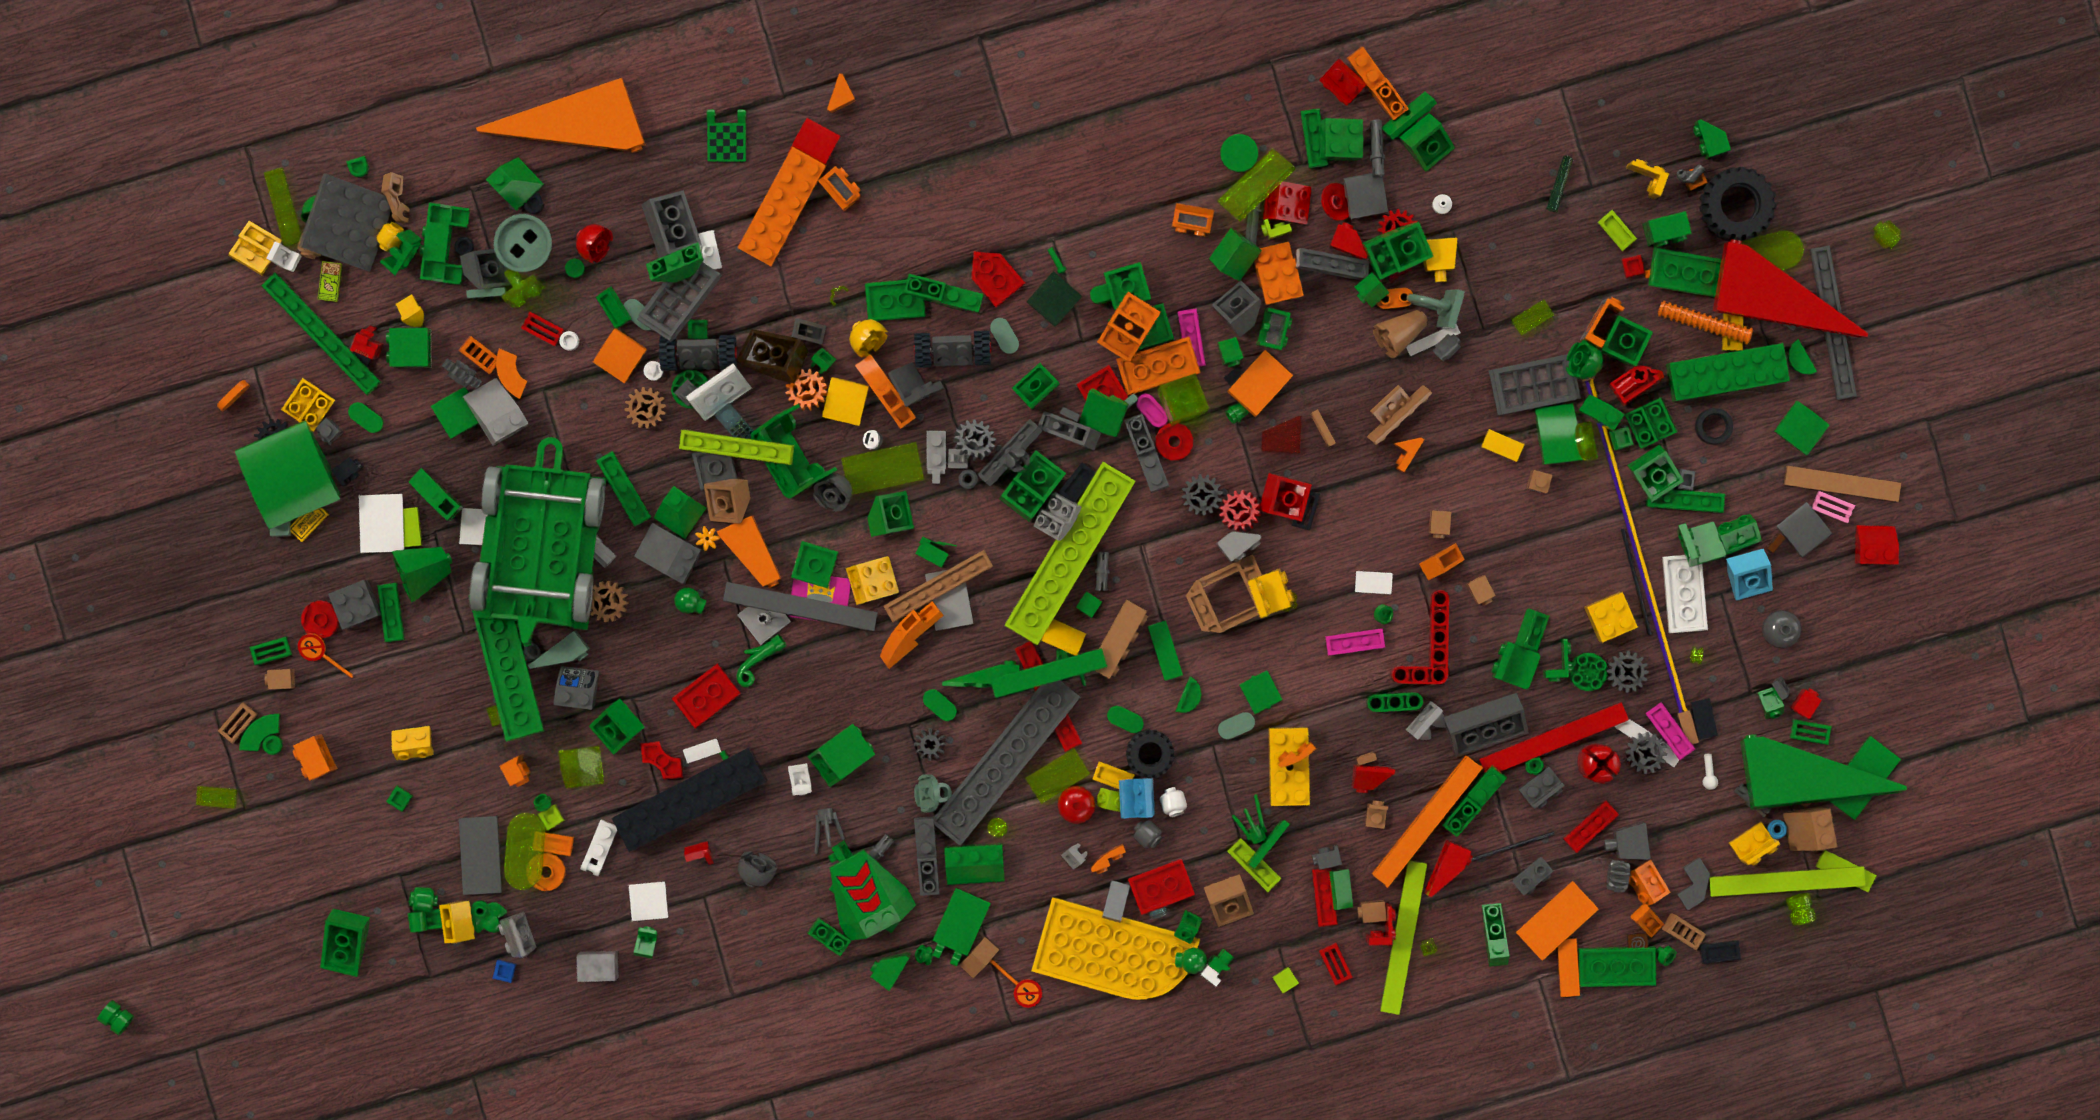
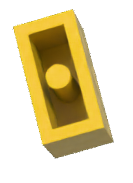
(457, 922)

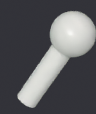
(1710, 781)

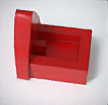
(698, 851)

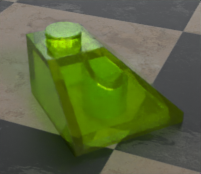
(581, 766)

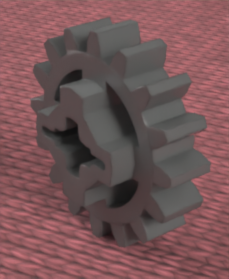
(461, 373)
(974, 440)
(1202, 503)
(1618, 679)
(1641, 762)

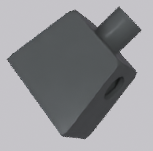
(1630, 842)

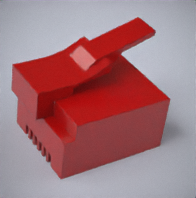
(365, 345)

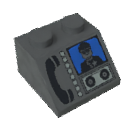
(576, 688)

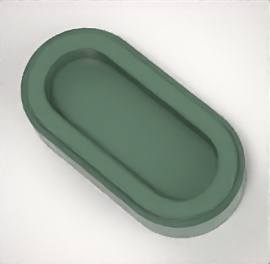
(634, 308)
(1004, 335)
(1236, 725)

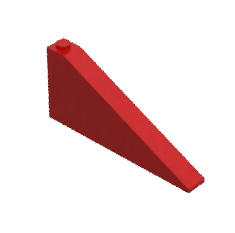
(1761, 291)

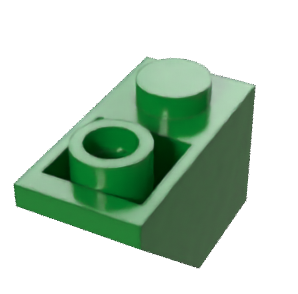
(1712, 139)
(1230, 352)

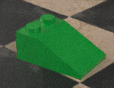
(344, 942)

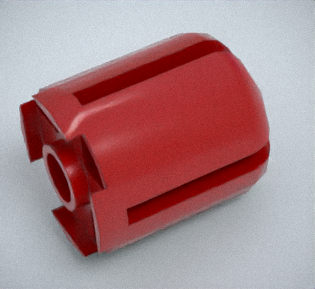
(1609, 762)

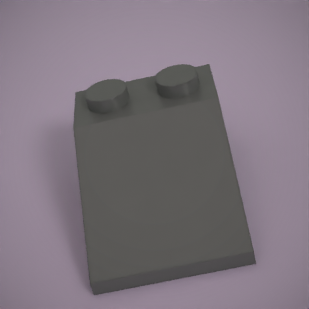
(668, 553)

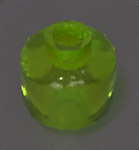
(1886, 234)

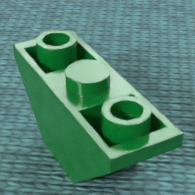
(676, 265)

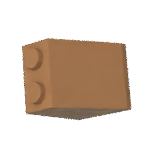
(1810, 829)

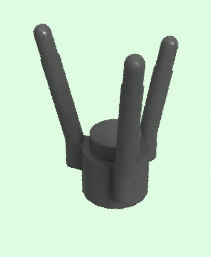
(826, 817)

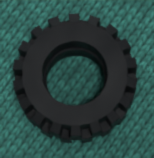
(1164, 763)

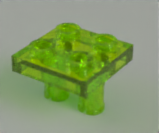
(521, 288)

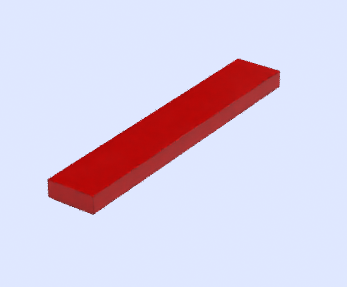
(1065, 730)

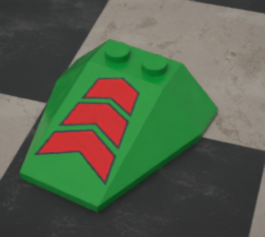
(867, 896)

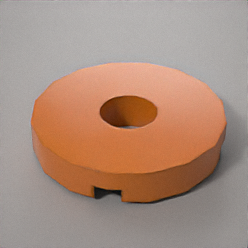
(557, 875)

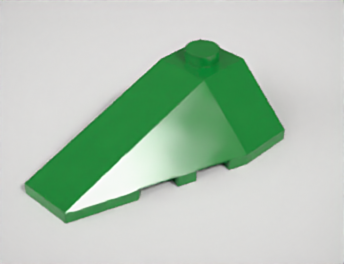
(982, 677)

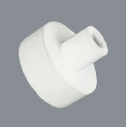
(1438, 207)

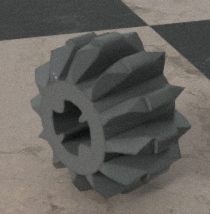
(931, 737)
(1618, 876)

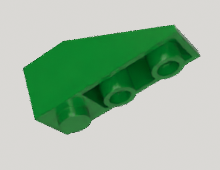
(435, 495)
(1495, 935)

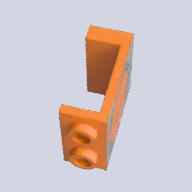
(1612, 304)

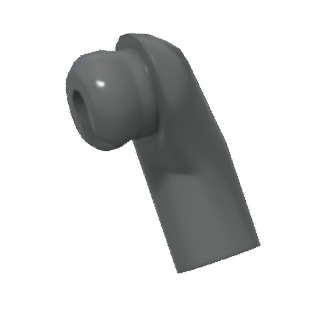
(1690, 176)

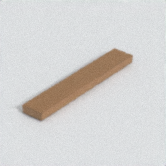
(1842, 483)
(938, 586)

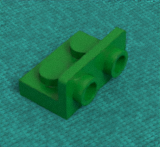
(1739, 533)

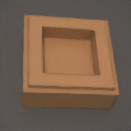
(1366, 758)

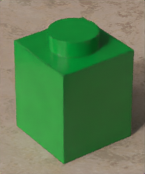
(1371, 290)

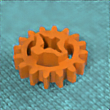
(811, 395)

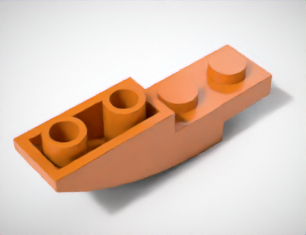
(1377, 84)
(885, 391)
(908, 630)

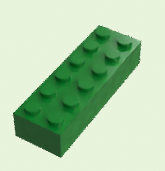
(1727, 372)

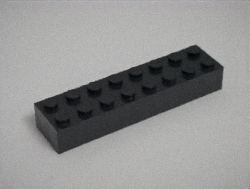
(689, 799)

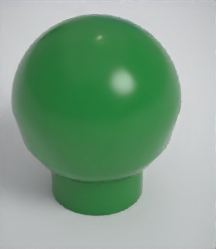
(689, 601)
(1191, 960)

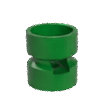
(115, 1017)

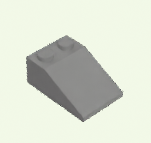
(495, 411)

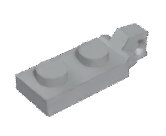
(936, 454)

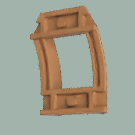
(1202, 606)

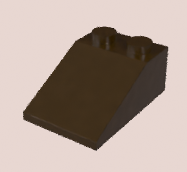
(773, 355)

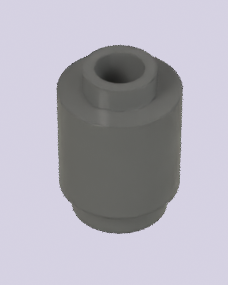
(1447, 347)

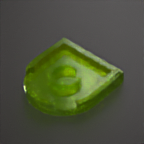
(1585, 441)

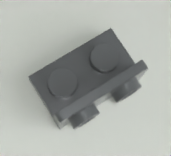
(1541, 788)

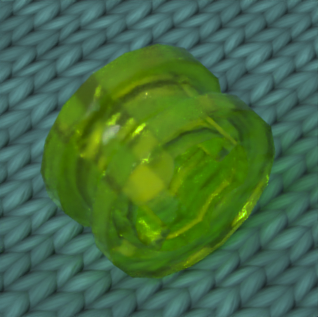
(1696, 655)

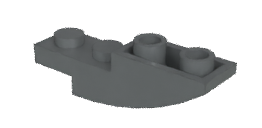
(1146, 453)
(926, 856)

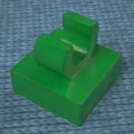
(823, 360)
(840, 851)

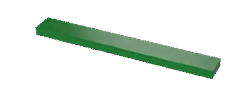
(321, 333)

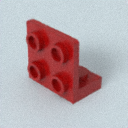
(1288, 203)
(1378, 937)

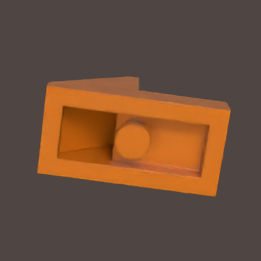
(1410, 448)
(1647, 920)

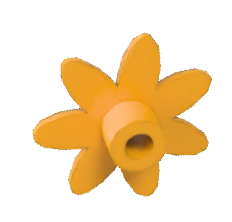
(703, 538)

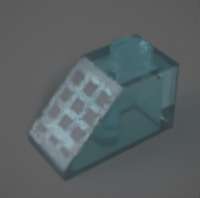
(734, 422)

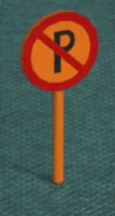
(313, 648)
(1027, 991)

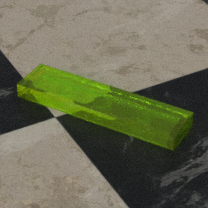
(283, 206)

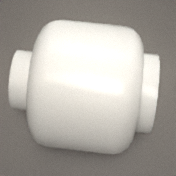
(1173, 802)

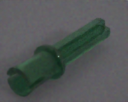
(1558, 188)

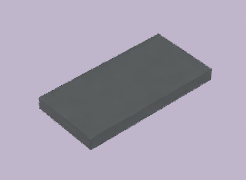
(480, 855)

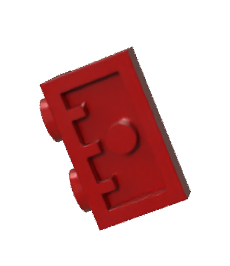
(1342, 82)

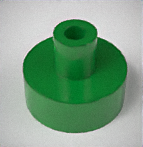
(1666, 955)

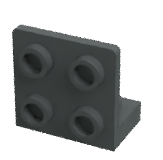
(911, 386)

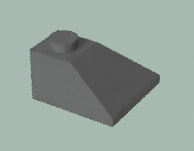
(484, 269)
(1238, 308)

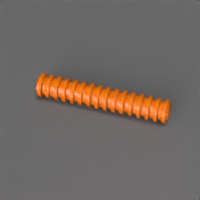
(1705, 322)

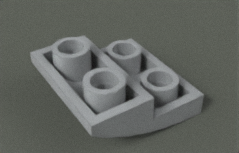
(1058, 516)

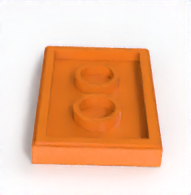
(1260, 383)

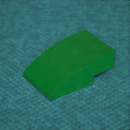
(1397, 250)
(1557, 433)
(1032, 486)

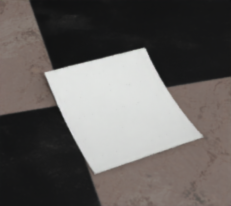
(472, 526)

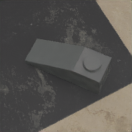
(1069, 430)

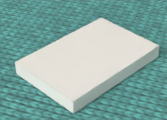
(718, 392)

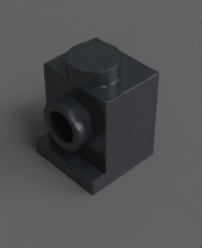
(347, 470)

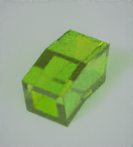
(1432, 944)

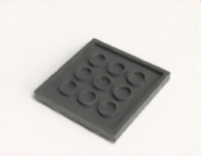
(345, 222)

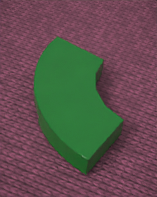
(259, 731)

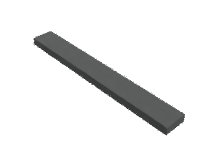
(1836, 343)
(800, 606)

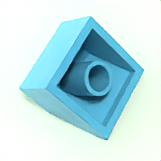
(1750, 574)

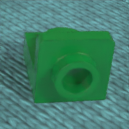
(1771, 703)
(1188, 927)

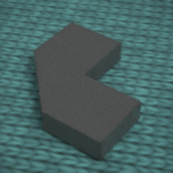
(1699, 877)

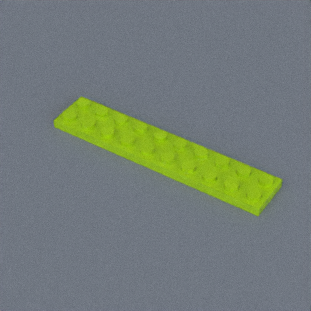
(1070, 555)

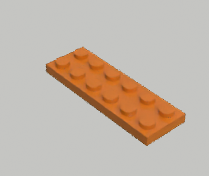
(782, 206)

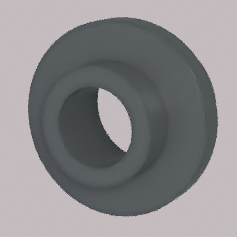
(963, 474)

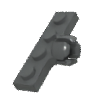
(1012, 454)

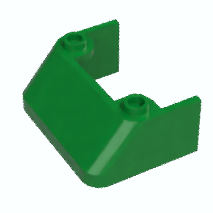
(795, 477)

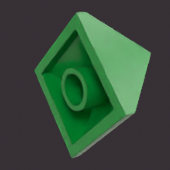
(1234, 255)
(1035, 386)

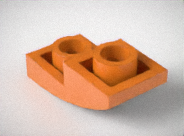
(1289, 758)
(1102, 862)

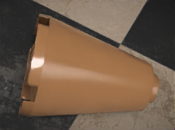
(1399, 331)

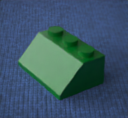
(974, 863)

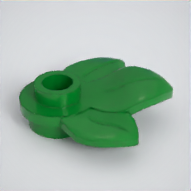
(489, 918)

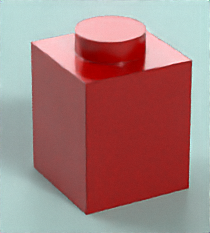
(1806, 703)

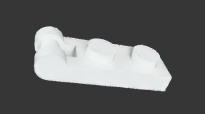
(599, 847)

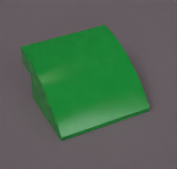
(287, 474)

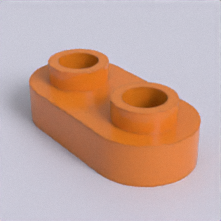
(1394, 299)

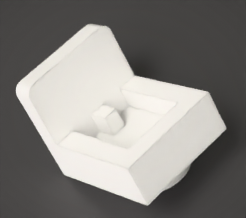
(283, 257)
(800, 779)

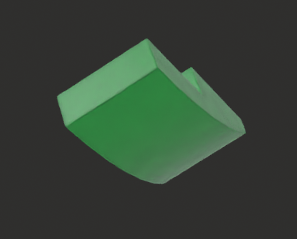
(829, 936)

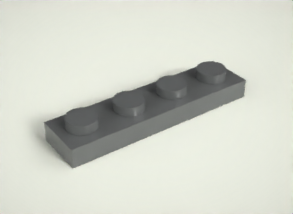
(1332, 264)

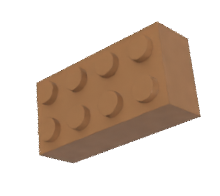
(1120, 635)

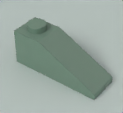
(567, 650)

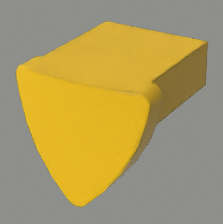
(411, 312)

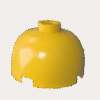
(866, 336)

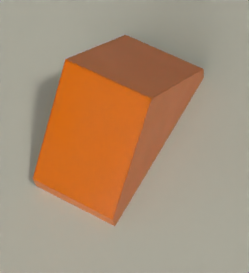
(841, 95)

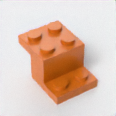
(1278, 274)
(1128, 327)

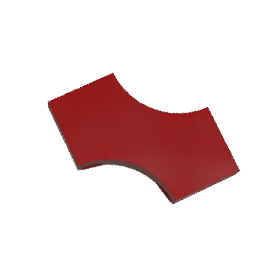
(654, 754)

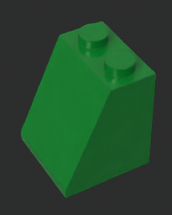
(841, 755)

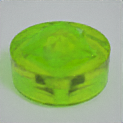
(997, 827)

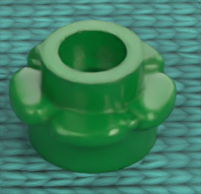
(1535, 770)
(542, 802)

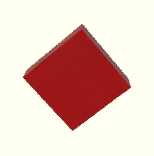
(1633, 266)

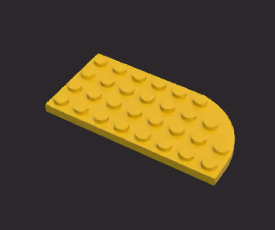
(1108, 955)

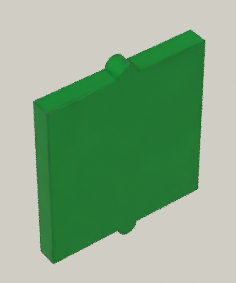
(1260, 692)

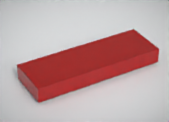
(1590, 826)
(1323, 897)

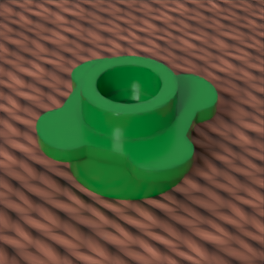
(924, 955)

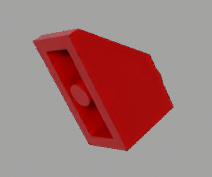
(1348, 241)

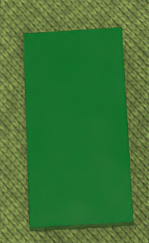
(1684, 272)
(1873, 759)
(1617, 966)

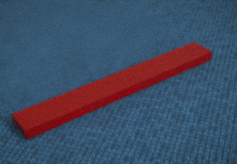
(1555, 738)

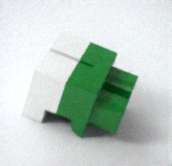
(1215, 965)

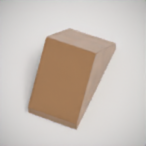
(979, 957)

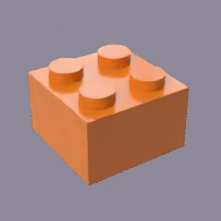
(314, 757)

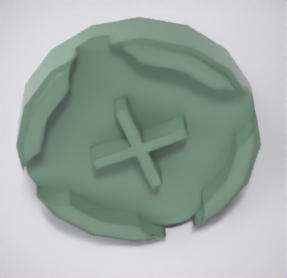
(928, 793)

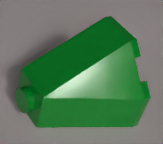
(421, 569)

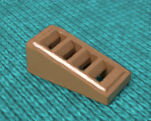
(1673, 925)

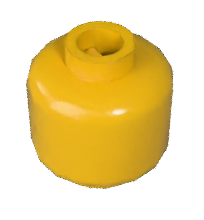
(387, 236)

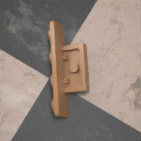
(1394, 410)

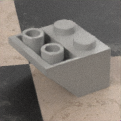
(1236, 543)

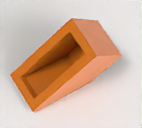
(1441, 561)

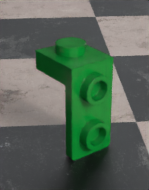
(1556, 674)

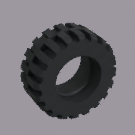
(1760, 192)

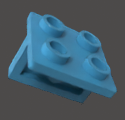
(1136, 798)

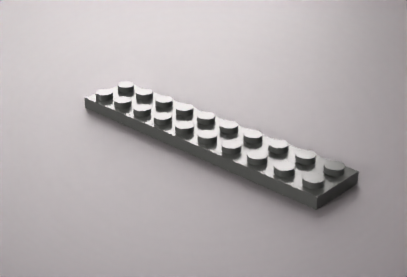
(1005, 760)

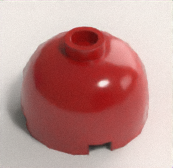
(593, 242)
(1076, 804)

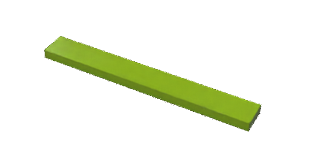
(1787, 881)
(1405, 932)

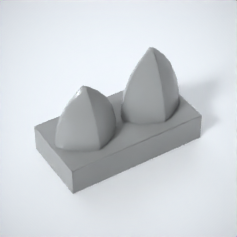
(1429, 716)

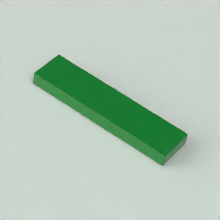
(623, 488)
(1690, 501)

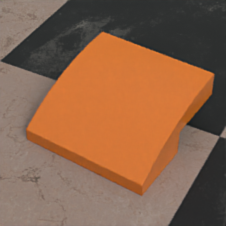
(619, 355)

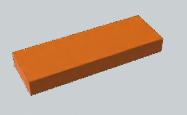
(1568, 968)

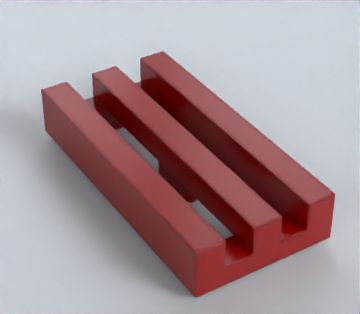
(528, 321)
(1329, 949)

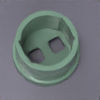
(511, 233)

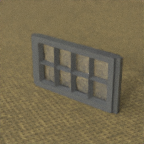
(678, 301)
(1533, 385)

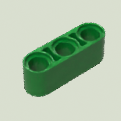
(1403, 704)

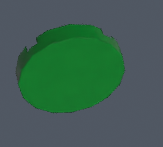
(1239, 153)

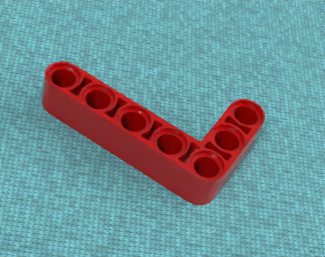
(1433, 647)

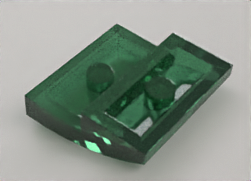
(1054, 299)

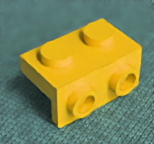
(412, 743)

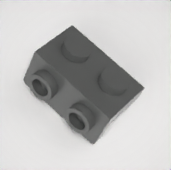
(1535, 873)

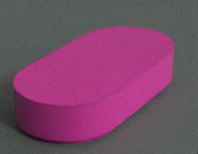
(1151, 410)

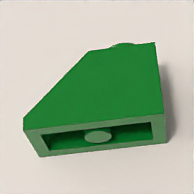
(1601, 412)

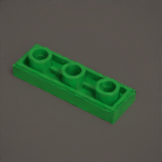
(1417, 108)

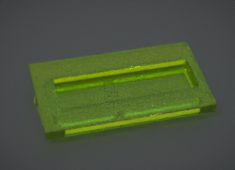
(1057, 775)

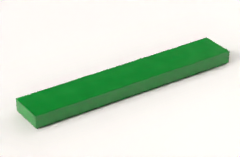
(1048, 672)

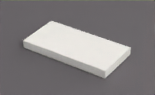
(1684, 595)

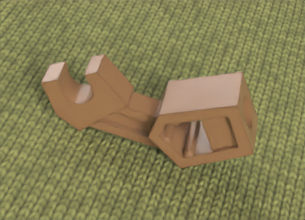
(398, 208)

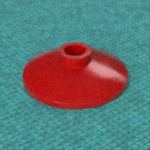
(1335, 202)

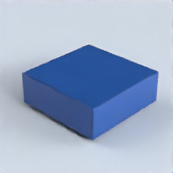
(504, 971)

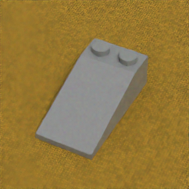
(517, 934)

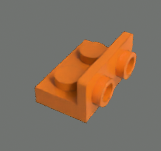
(1648, 883)

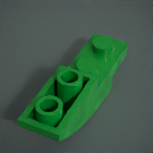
(943, 294)
(1474, 800)

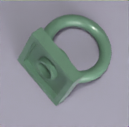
(1446, 308)

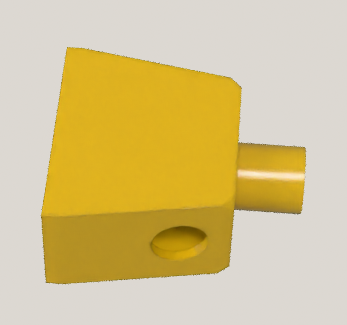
(1444, 257)

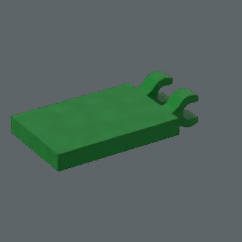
(960, 924)

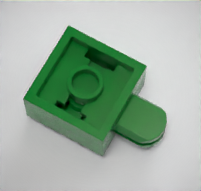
(1118, 283)

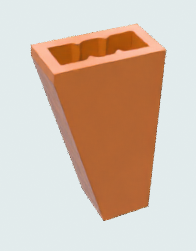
(750, 548)

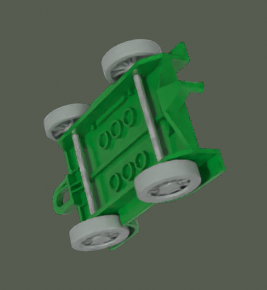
(538, 544)

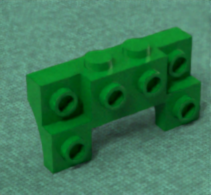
(437, 243)

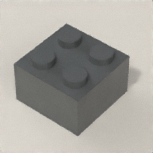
(355, 604)

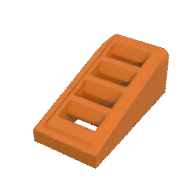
(465, 346)

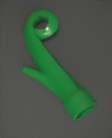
(759, 654)

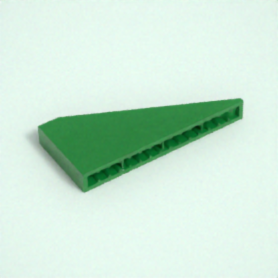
(1789, 776)

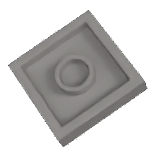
(763, 623)

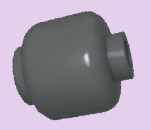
(1147, 834)

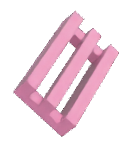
(1848, 512)

